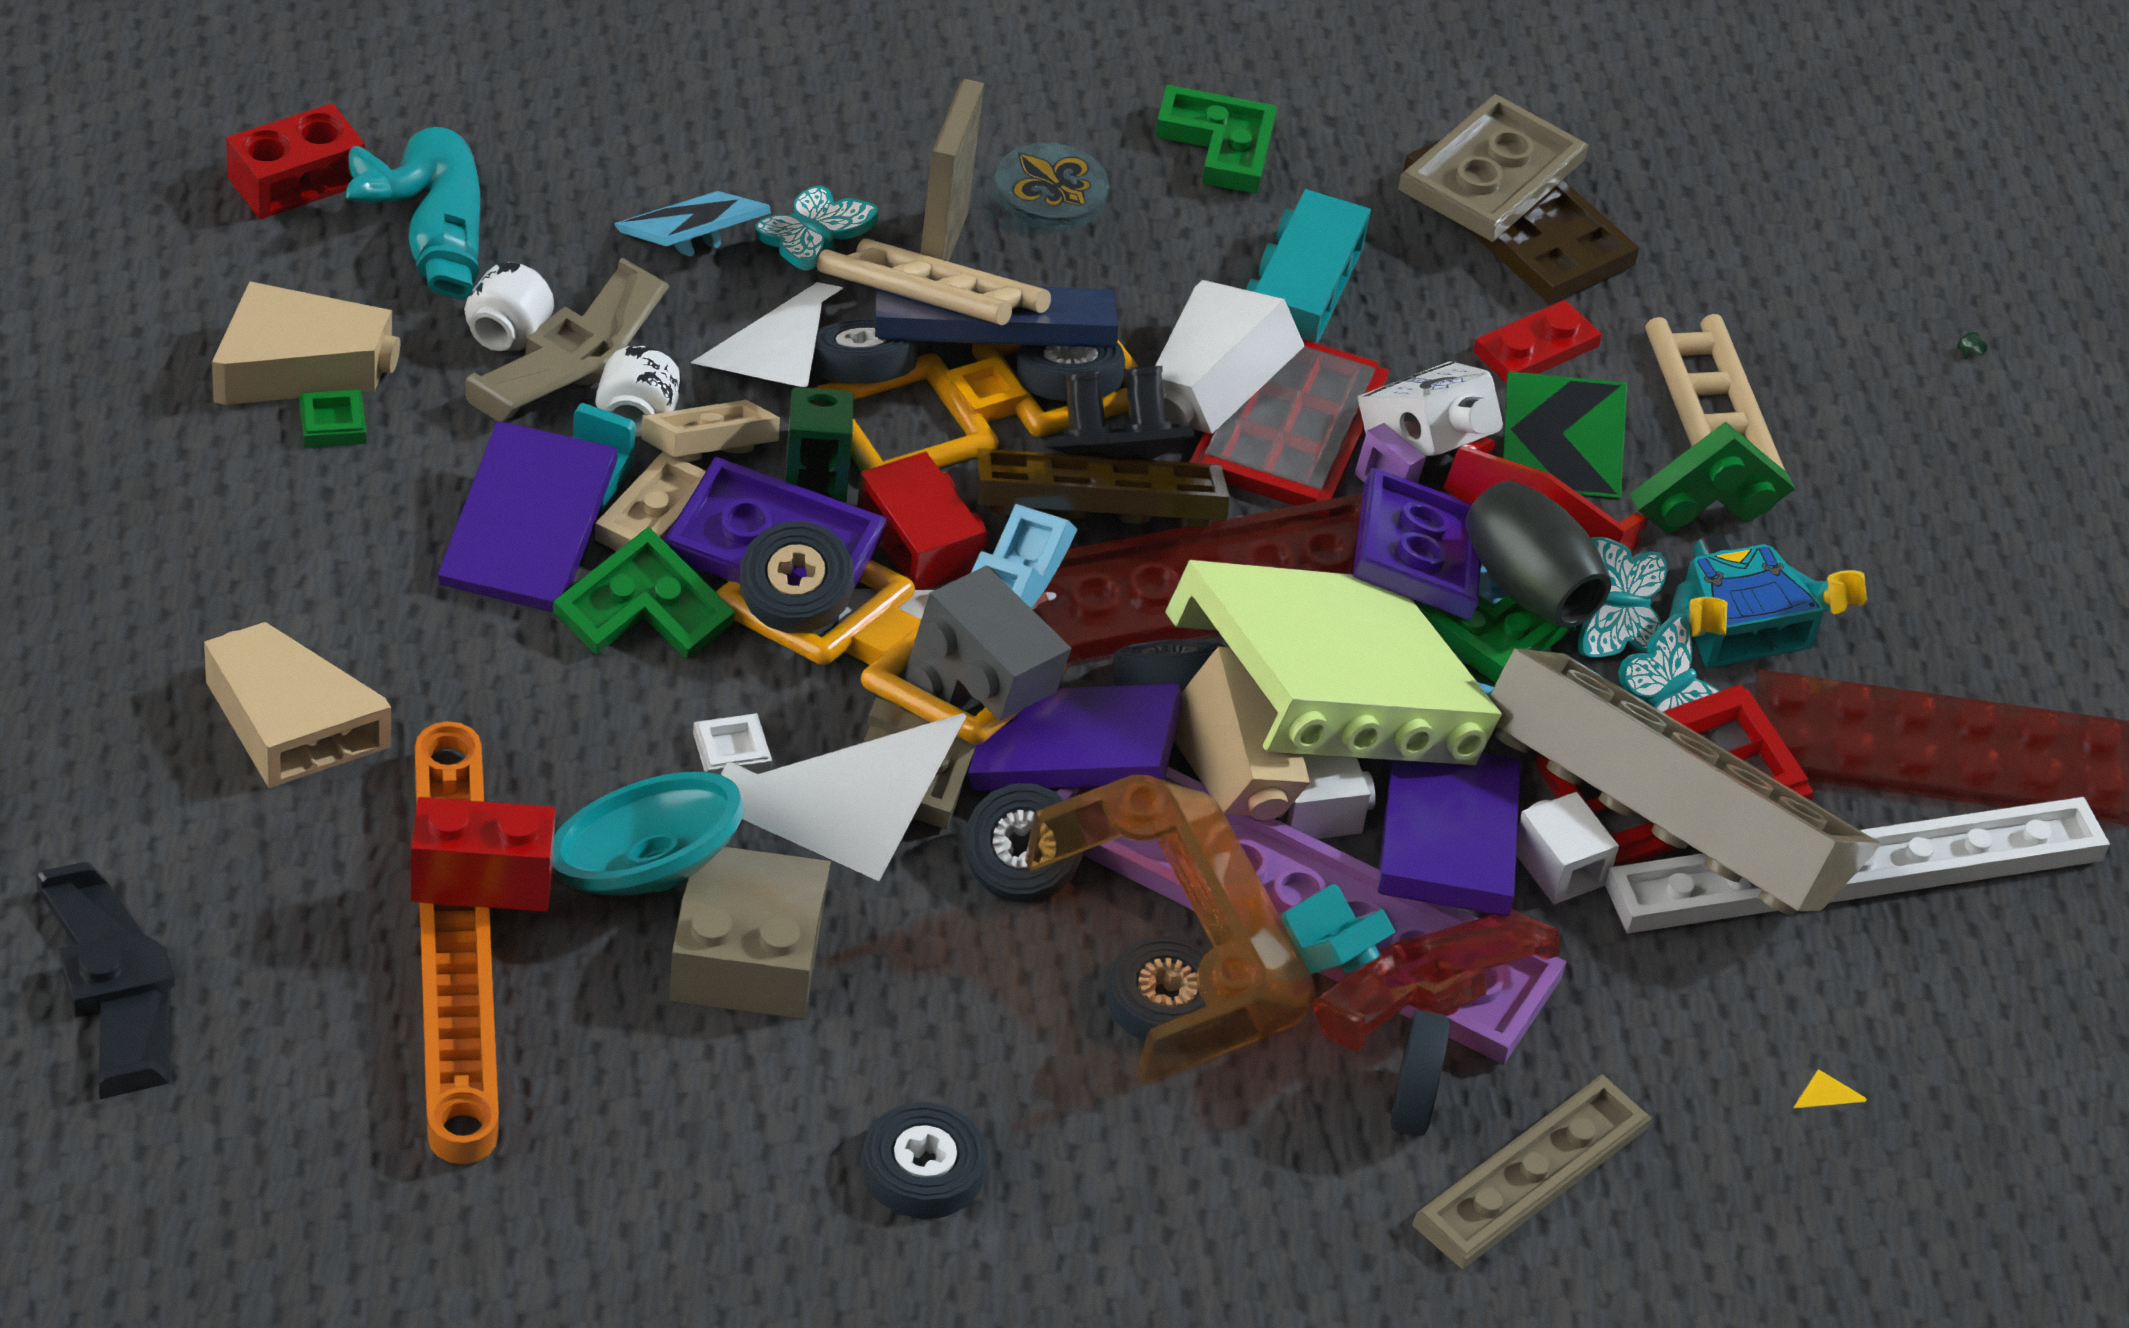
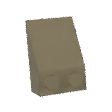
(750, 932)

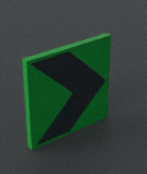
(1567, 429)

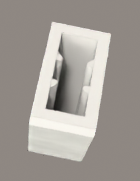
(1223, 353)

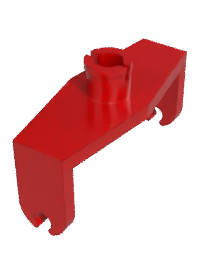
(1476, 471)

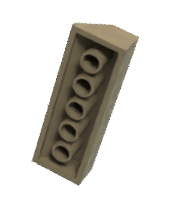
(1677, 781)

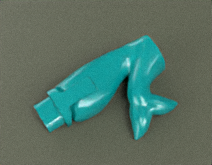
(446, 221)

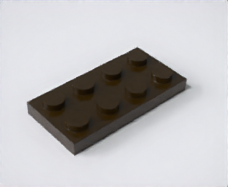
(1559, 243)
(1099, 484)

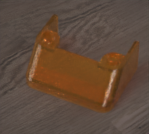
(1253, 973)

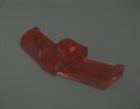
(1430, 973)

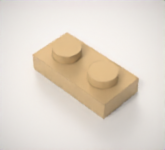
(723, 427)
(650, 501)

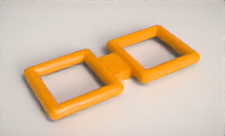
(974, 398)
(880, 637)

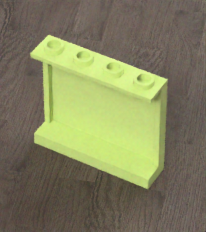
(1340, 663)

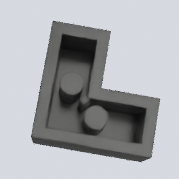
(985, 647)

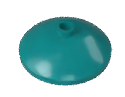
(648, 834)

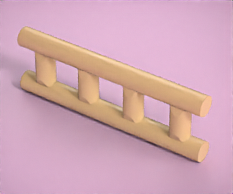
(934, 281)
(1728, 381)

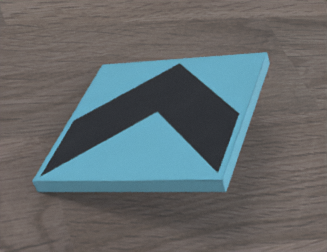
(692, 219)

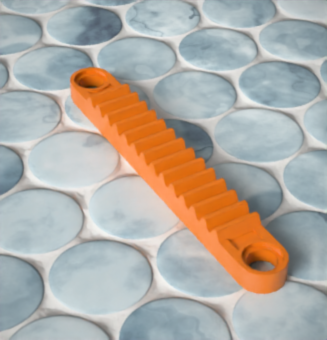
(456, 974)

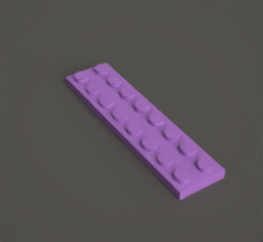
(1298, 866)

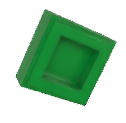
(332, 418)

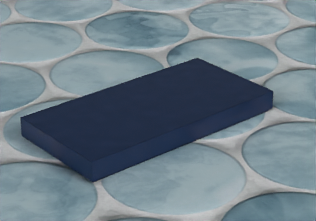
(1073, 319)

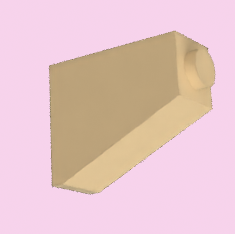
(301, 344)
(292, 704)
(1223, 736)

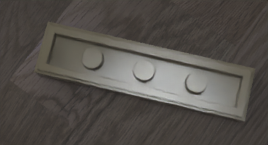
(1531, 1171)

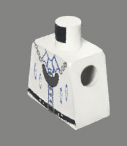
(1449, 401)

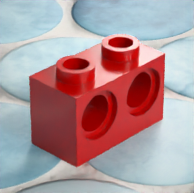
(292, 160)

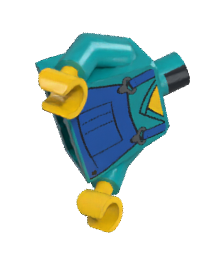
(1754, 603)

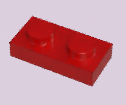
(1538, 341)

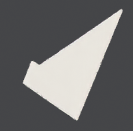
(778, 344)
(850, 800)

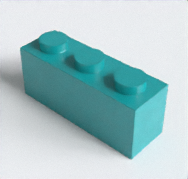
(1313, 259)

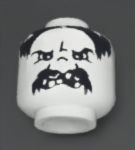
(508, 306)
(639, 384)

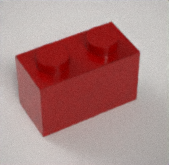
(928, 525)
(482, 854)

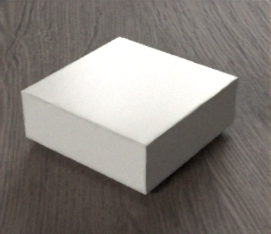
(733, 740)

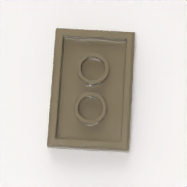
(1493, 167)
(952, 172)

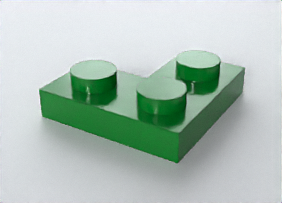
(1231, 127)
(1716, 468)
(646, 583)
(1493, 633)

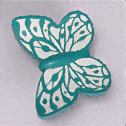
(815, 225)
(1627, 610)
(1664, 672)

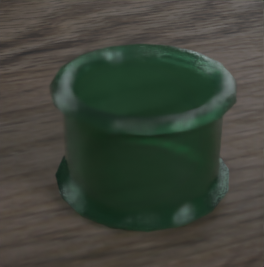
(1970, 341)

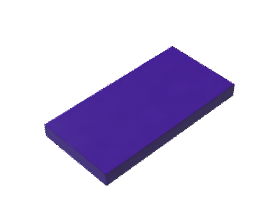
(1452, 833)

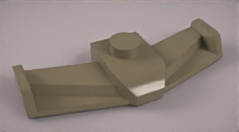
(570, 345)

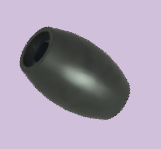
(1538, 554)

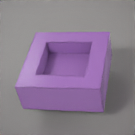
(1389, 453)

